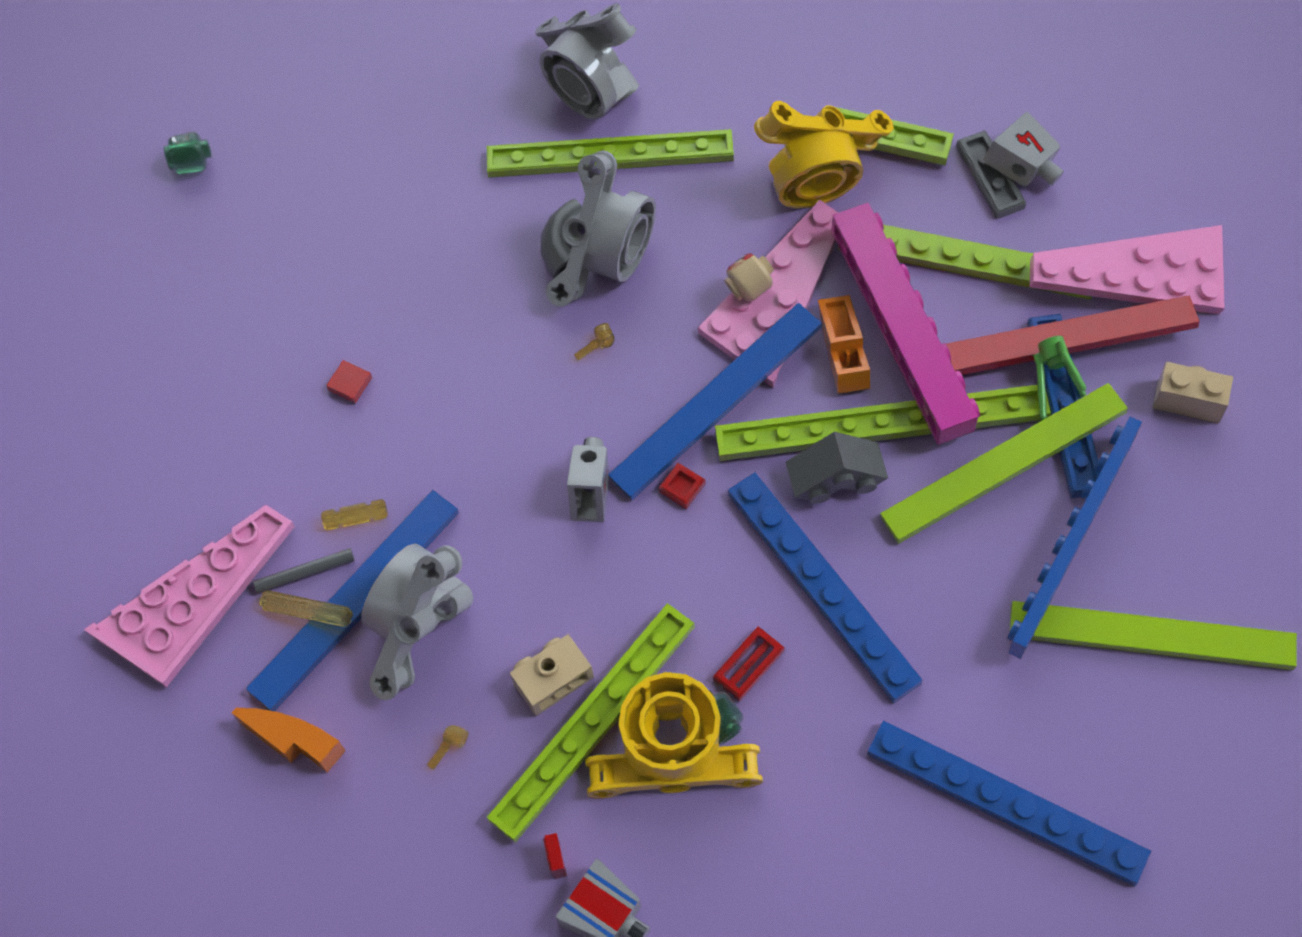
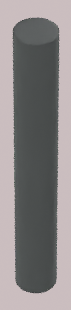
(303, 570)

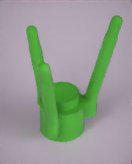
(1055, 355)

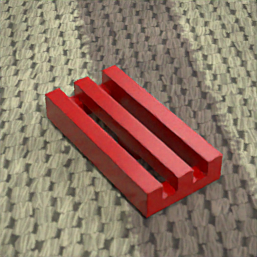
(730, 685)

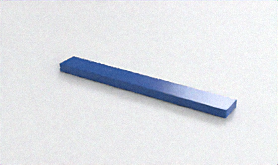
(714, 401)
(318, 638)

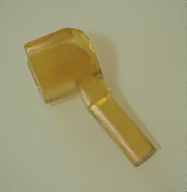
(604, 339)
(452, 736)

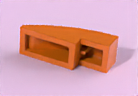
(844, 344)
(291, 736)

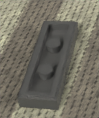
(998, 189)

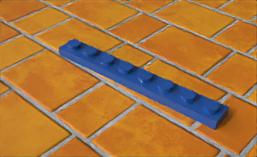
(1066, 547)
(825, 588)
(1009, 803)

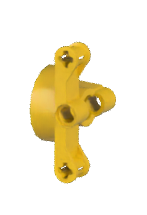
(818, 151)
(677, 766)

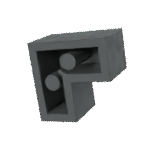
(836, 464)

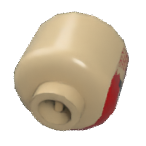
(749, 277)

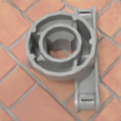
(583, 64)
(614, 231)
(407, 605)

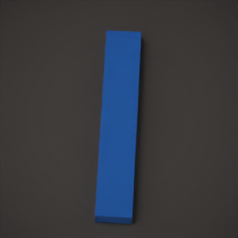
(1081, 457)

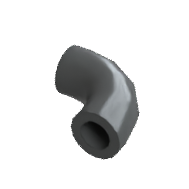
(554, 248)

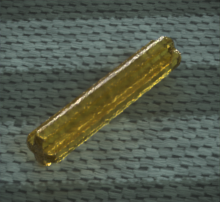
(306, 608)

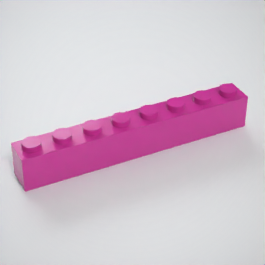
(904, 324)

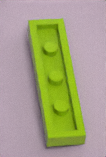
(911, 140)

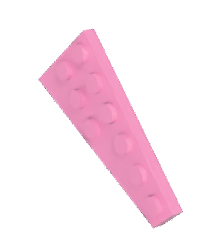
(797, 269)
(1140, 269)
(185, 604)

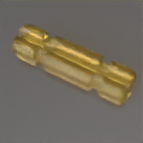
(354, 514)

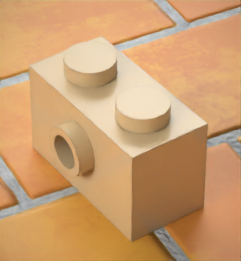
(1193, 392)
(551, 674)

